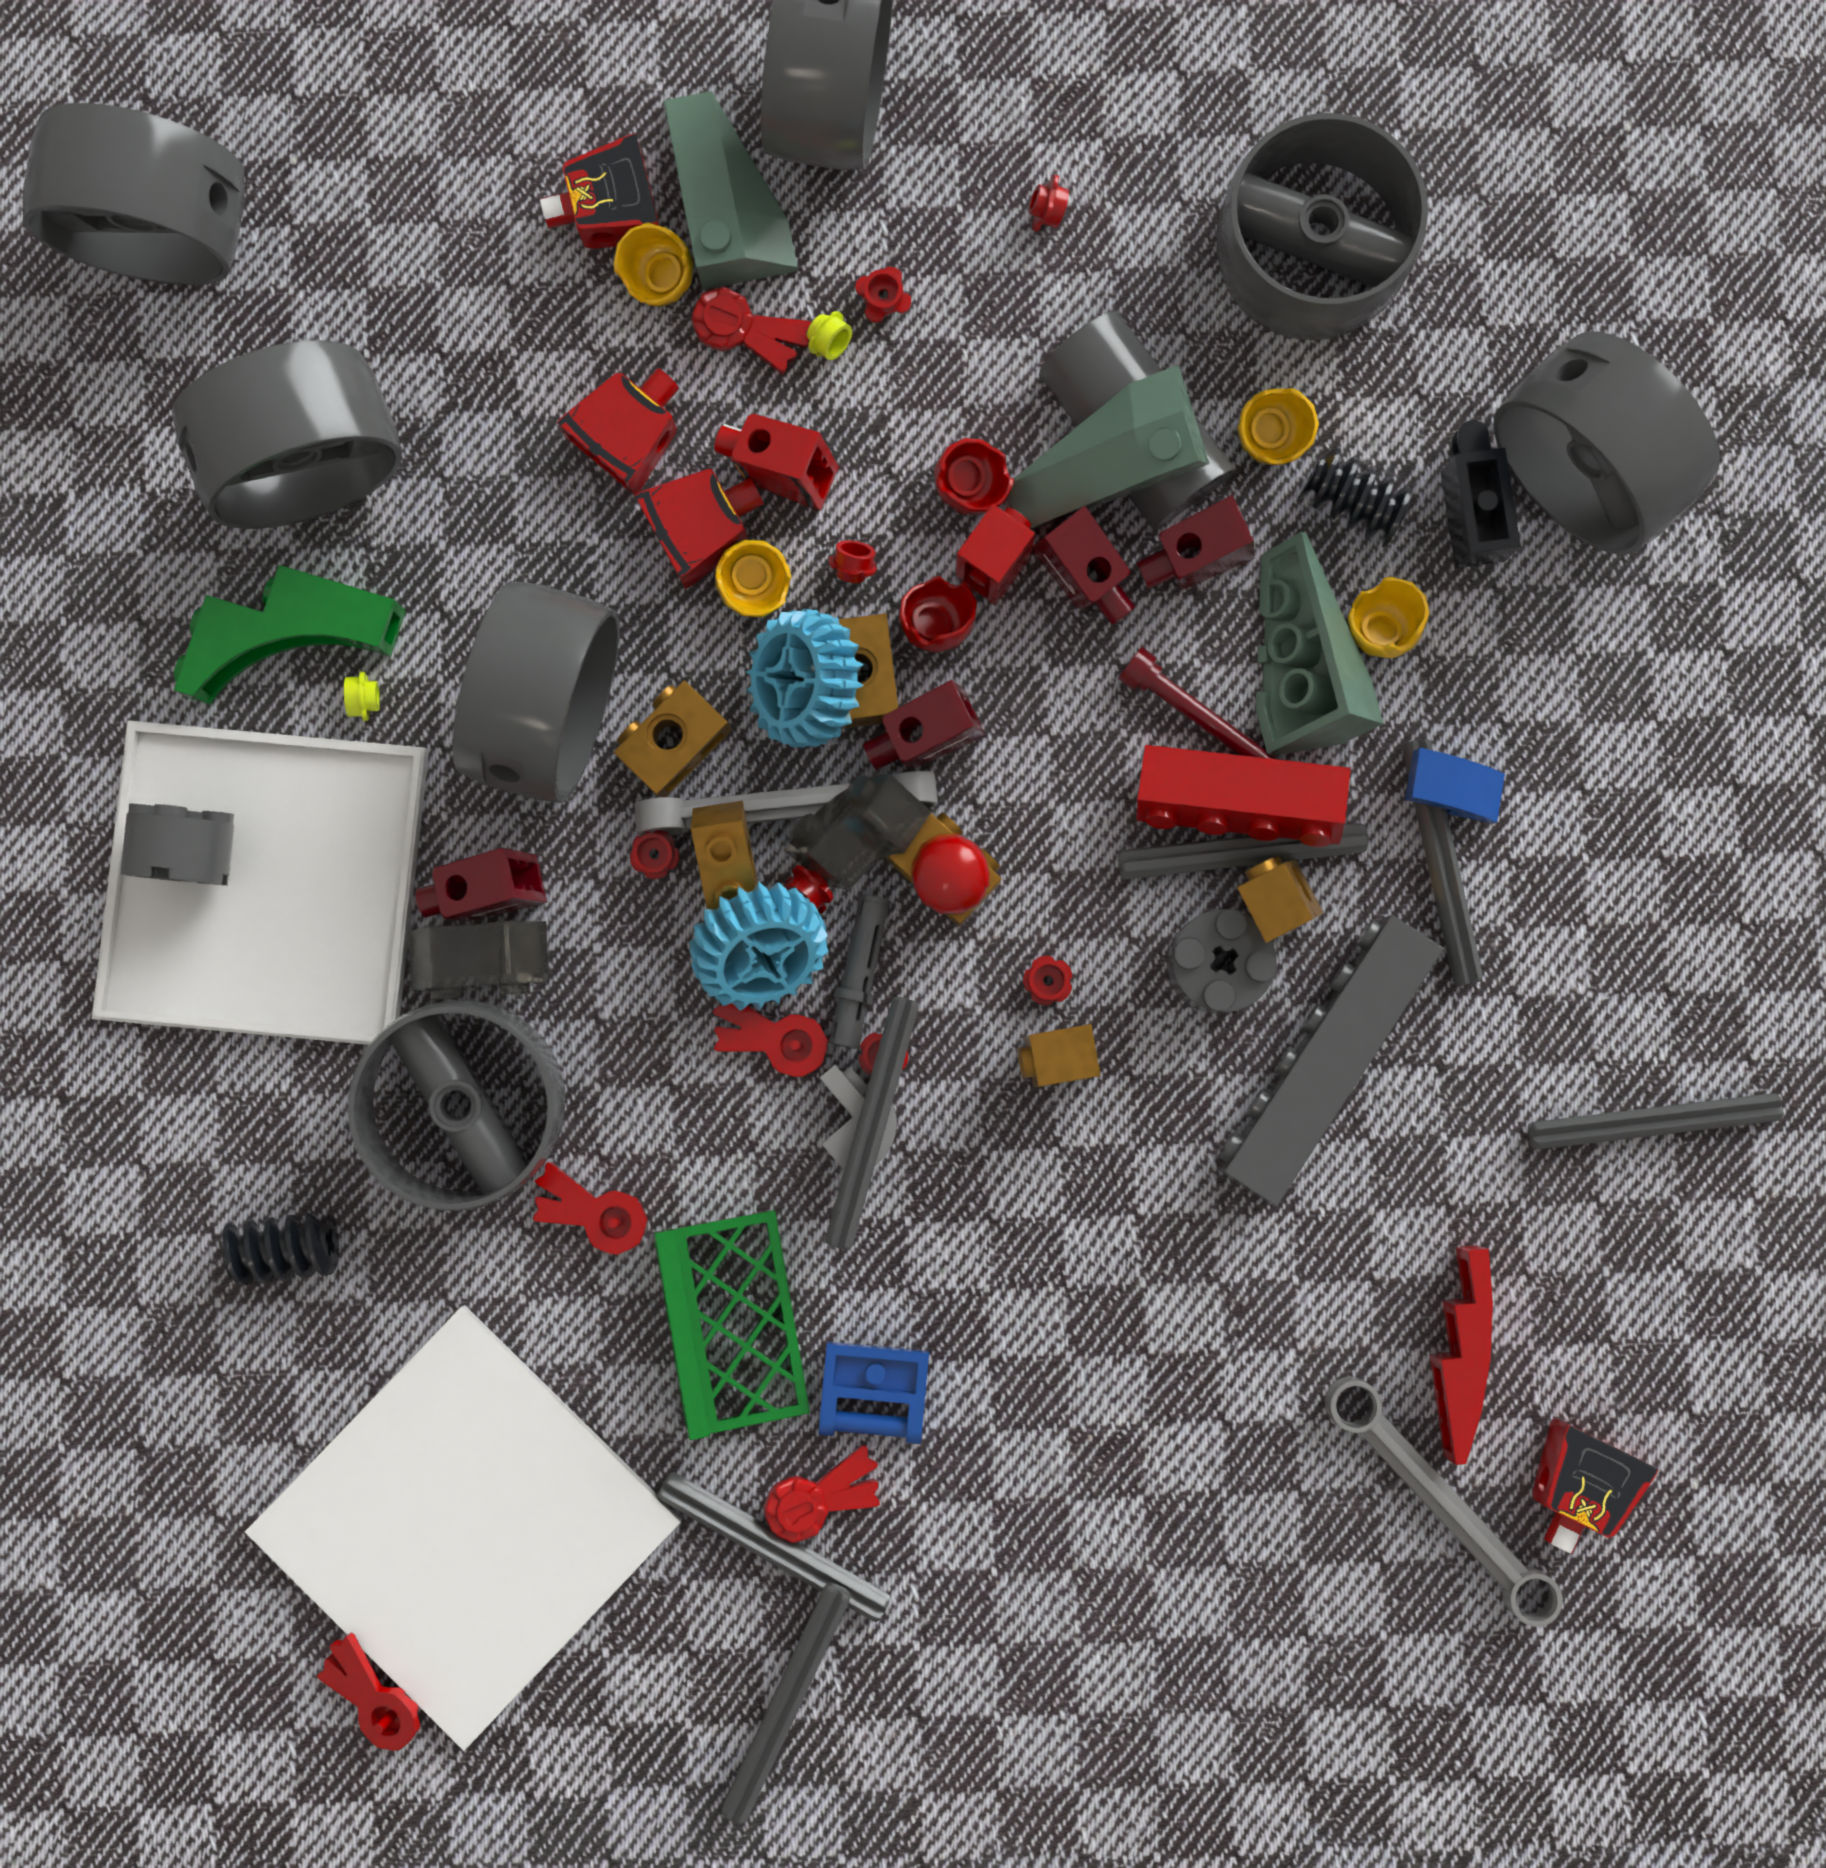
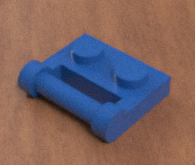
(874, 1375)

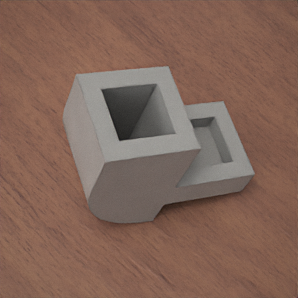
(849, 1090)

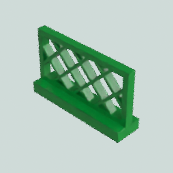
(686, 1329)

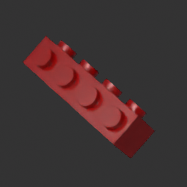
(1243, 795)

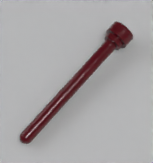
(1146, 674)

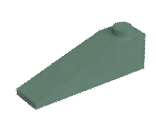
(728, 207)
(1122, 447)
(1312, 669)

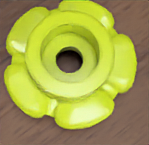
(829, 335)
(361, 696)

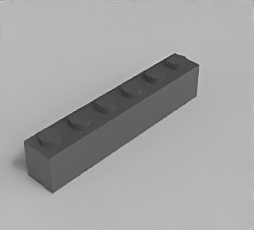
(1329, 1059)

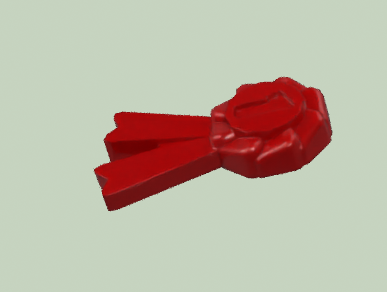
(726, 321)
(792, 1044)
(611, 1221)
(800, 1506)
(384, 1712)

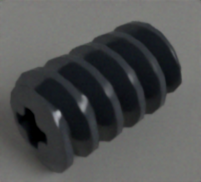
(1357, 495)
(280, 1252)

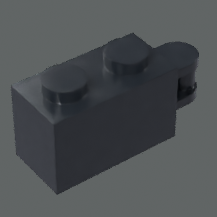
(1479, 499)

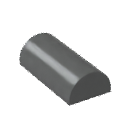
(1092, 370)

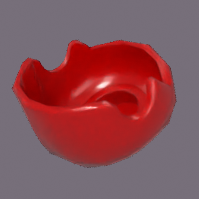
(972, 476)
(937, 614)
(950, 874)

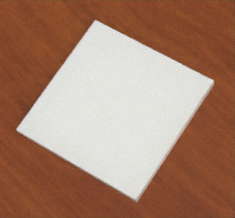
(314, 894)
(463, 1526)

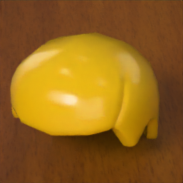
(654, 264)
(1277, 426)
(752, 578)
(1388, 618)

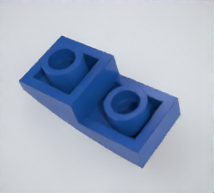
(1455, 785)

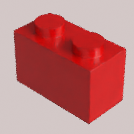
(995, 553)

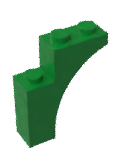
(296, 614)

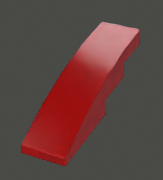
(1463, 1371)

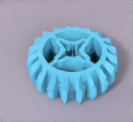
(804, 678)
(758, 946)

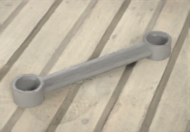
(675, 814)
(1445, 1503)

